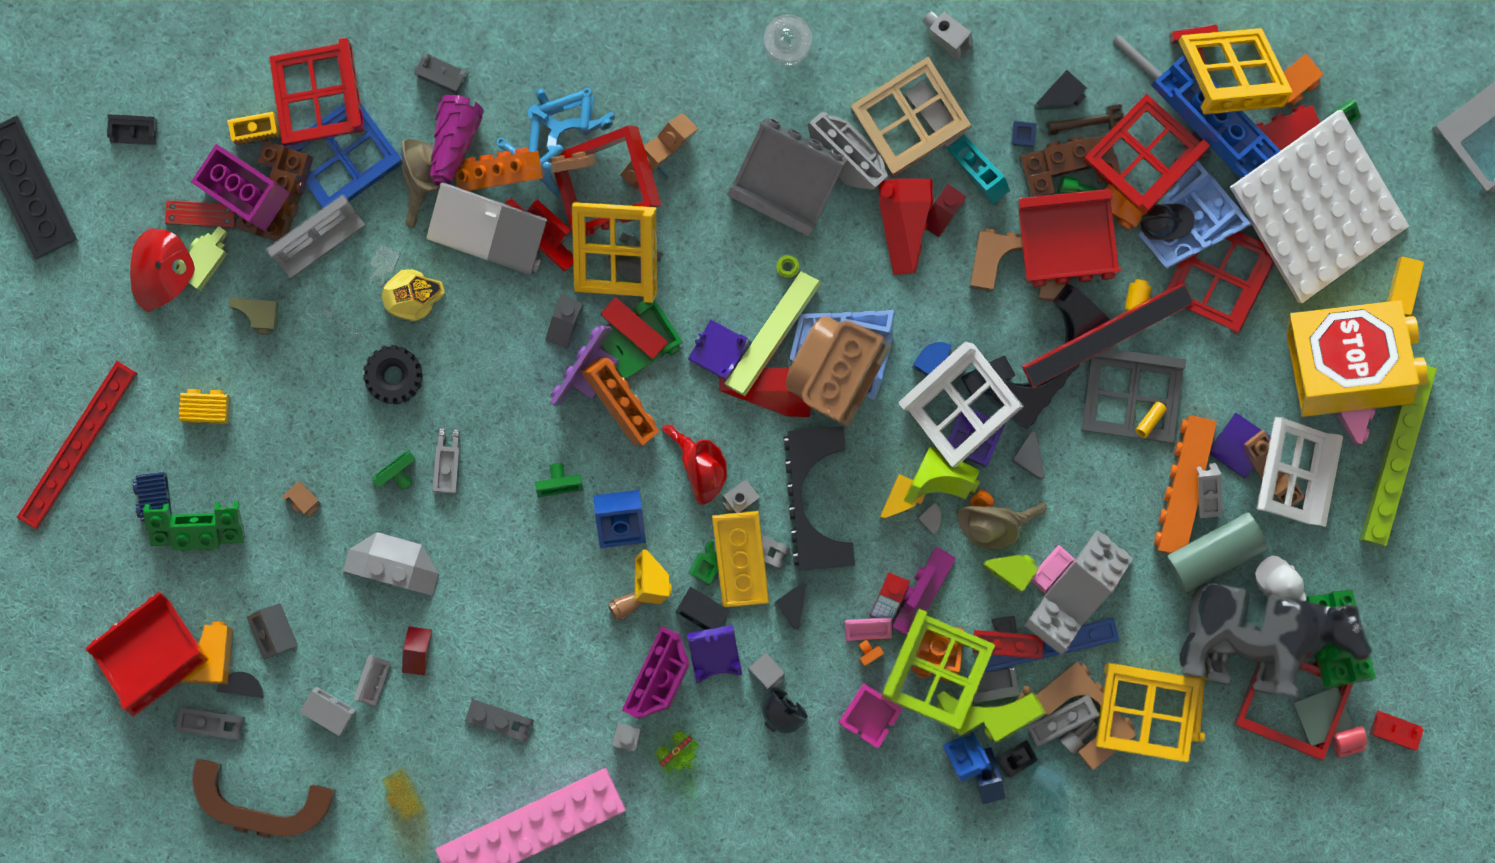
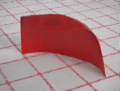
(158, 286)

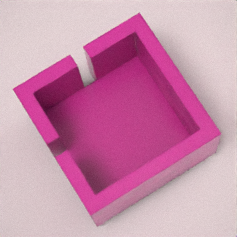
(870, 715)

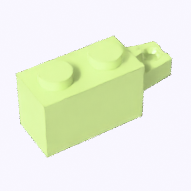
(207, 257)

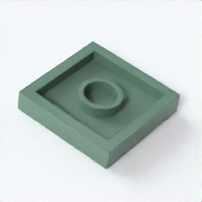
(1317, 714)

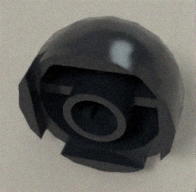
(782, 713)

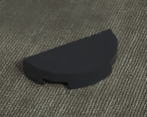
(242, 684)

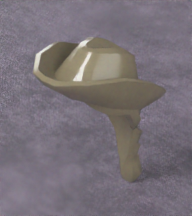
(416, 173)
(994, 527)

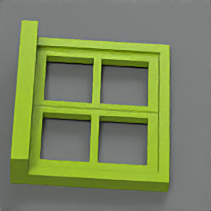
(907, 658)

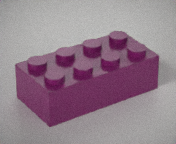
(240, 187)

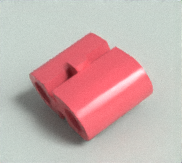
(1350, 742)

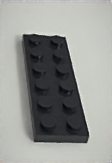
(31, 192)

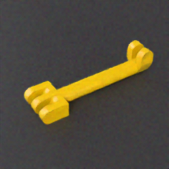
(1197, 735)

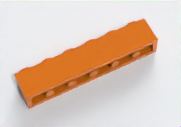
(1183, 494)

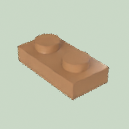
(578, 160)

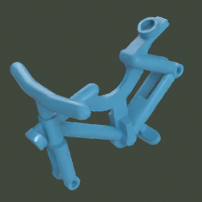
(542, 114)

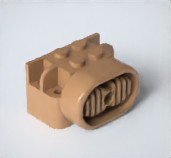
(837, 367)

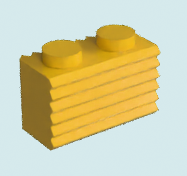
(254, 128)
(204, 408)

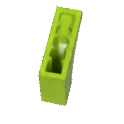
(938, 476)

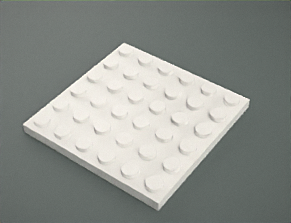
(1319, 206)

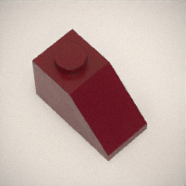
(944, 210)

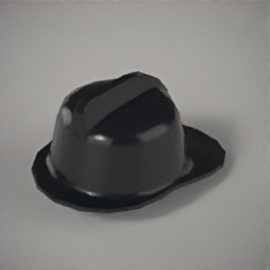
(1167, 222)

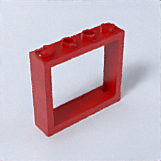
(640, 163)
(1317, 752)

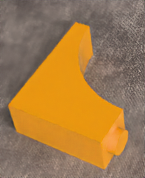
(216, 644)

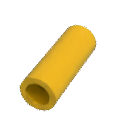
(1151, 419)

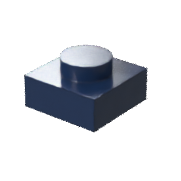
(1023, 134)

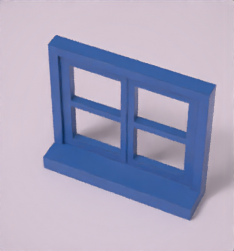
(361, 181)

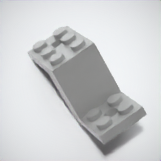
(1079, 591)

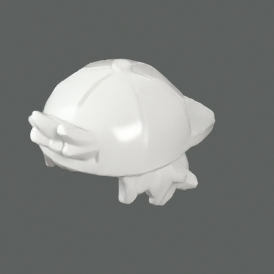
(1279, 579)

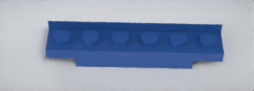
(1230, 134)

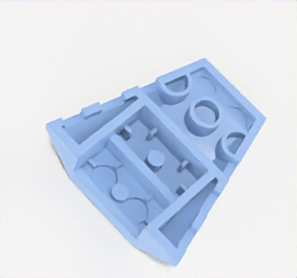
(1213, 211)
(878, 322)

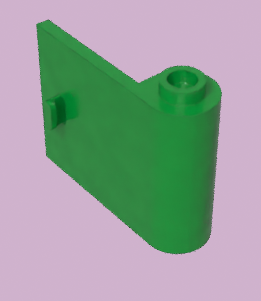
(633, 358)

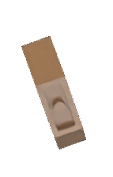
(1256, 452)

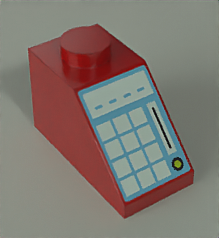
(890, 597)

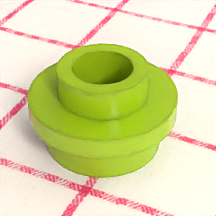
(787, 259)

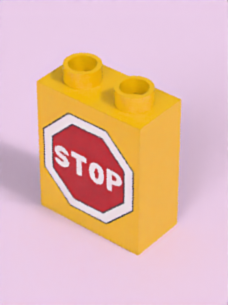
(1354, 358)

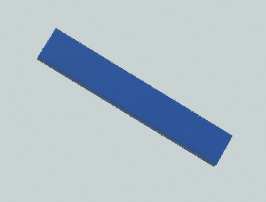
(1087, 636)

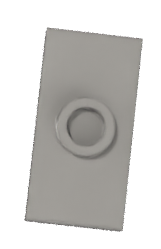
(372, 680)

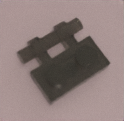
(629, 265)

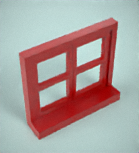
(348, 88)
(1169, 176)
(1251, 287)

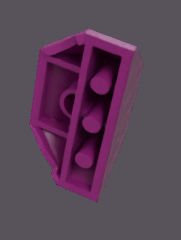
(659, 676)

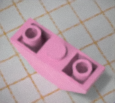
(1356, 424)

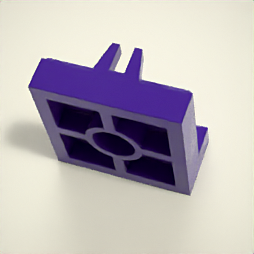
(719, 350)
(964, 429)
(714, 652)

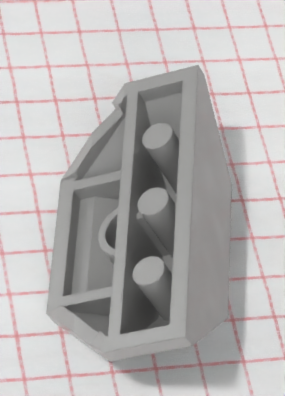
(863, 164)
(393, 562)

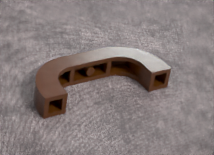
(266, 824)

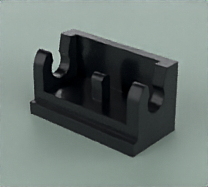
(132, 129)
(702, 610)

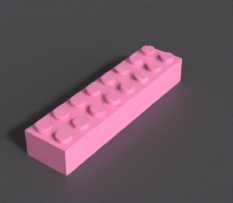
(538, 823)

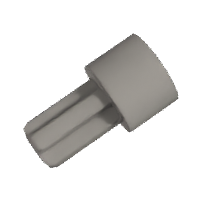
(1073, 740)

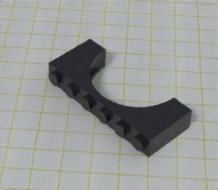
(1079, 317)
(813, 548)

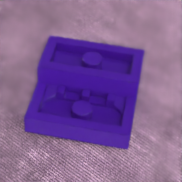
(1229, 444)

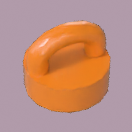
(982, 499)

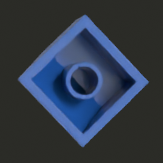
(619, 519)

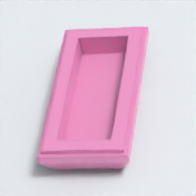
(1052, 569)
(868, 629)

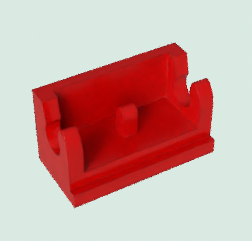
(1396, 730)

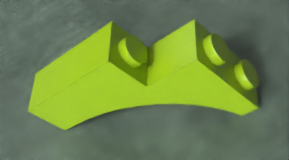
(1000, 721)

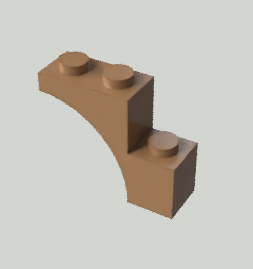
(662, 147)

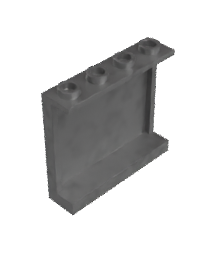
(787, 176)

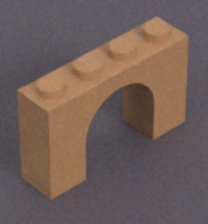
(989, 251)
(1076, 682)

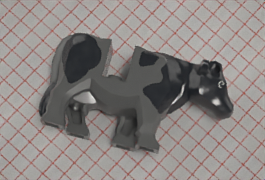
(1288, 636)

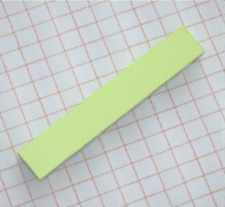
(772, 333)

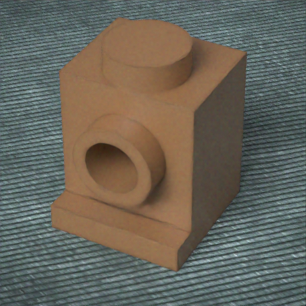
(302, 499)

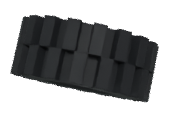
(380, 362)

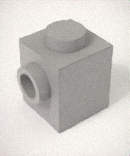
(740, 497)

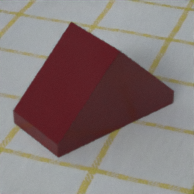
(416, 650)

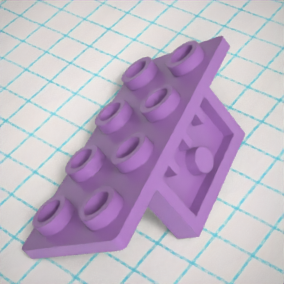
(585, 356)

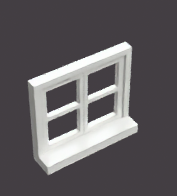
(941, 379)
(1320, 478)

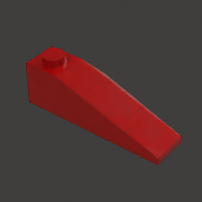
(904, 216)
(771, 393)

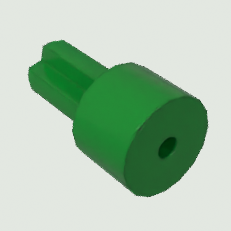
(1071, 185)

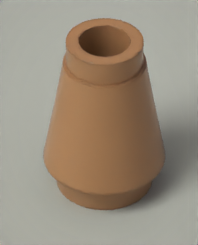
(623, 606)

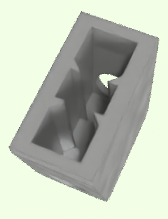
(949, 34)

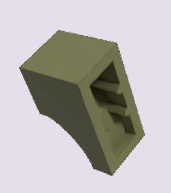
(261, 313)

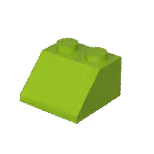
(1013, 570)

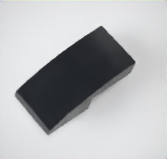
(974, 379)

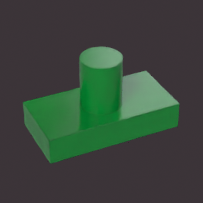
(395, 471)
(558, 483)

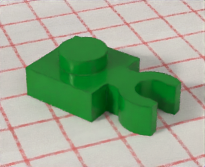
(705, 565)

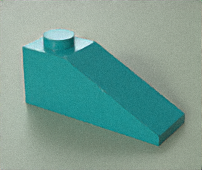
(979, 169)

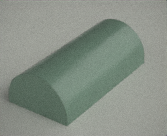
(1217, 552)

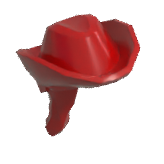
(703, 464)

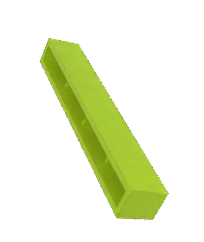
(1395, 466)

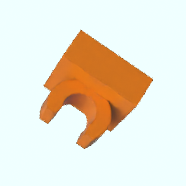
(870, 654)

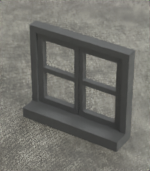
(1136, 362)

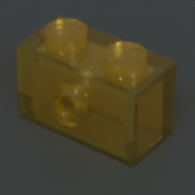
(403, 794)

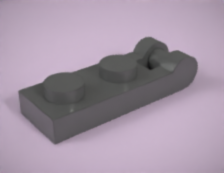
(498, 720)
(209, 723)

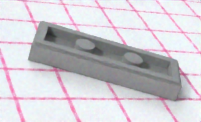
(934, 115)
(1063, 721)

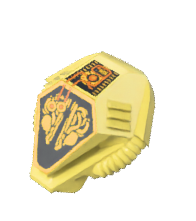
(411, 295)

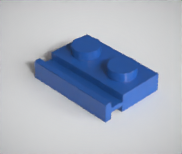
(967, 757)

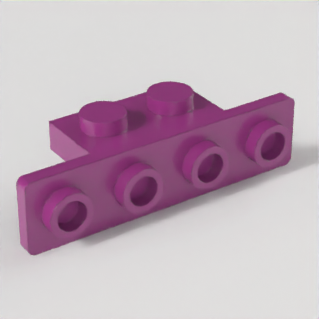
(925, 589)

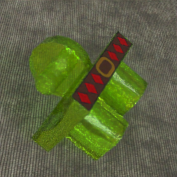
(680, 755)

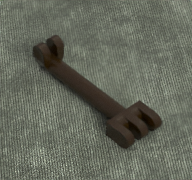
(1110, 118)

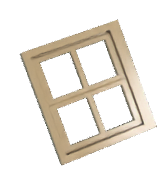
(929, 143)

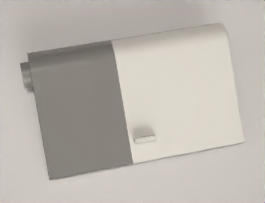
(486, 229)

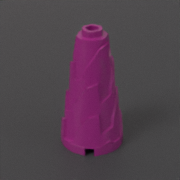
(453, 136)

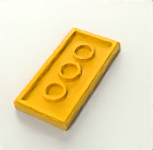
(740, 559)

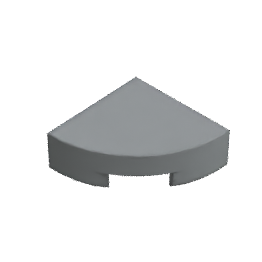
(931, 518)

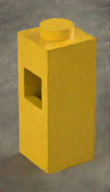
(1406, 283)

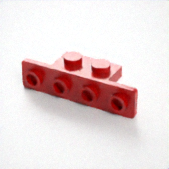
(553, 235)

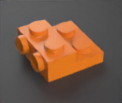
(933, 650)

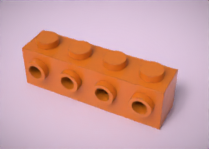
(498, 171)
(620, 401)

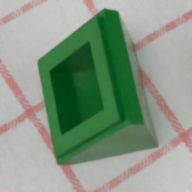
(1350, 110)

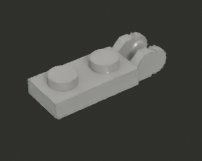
(446, 464)

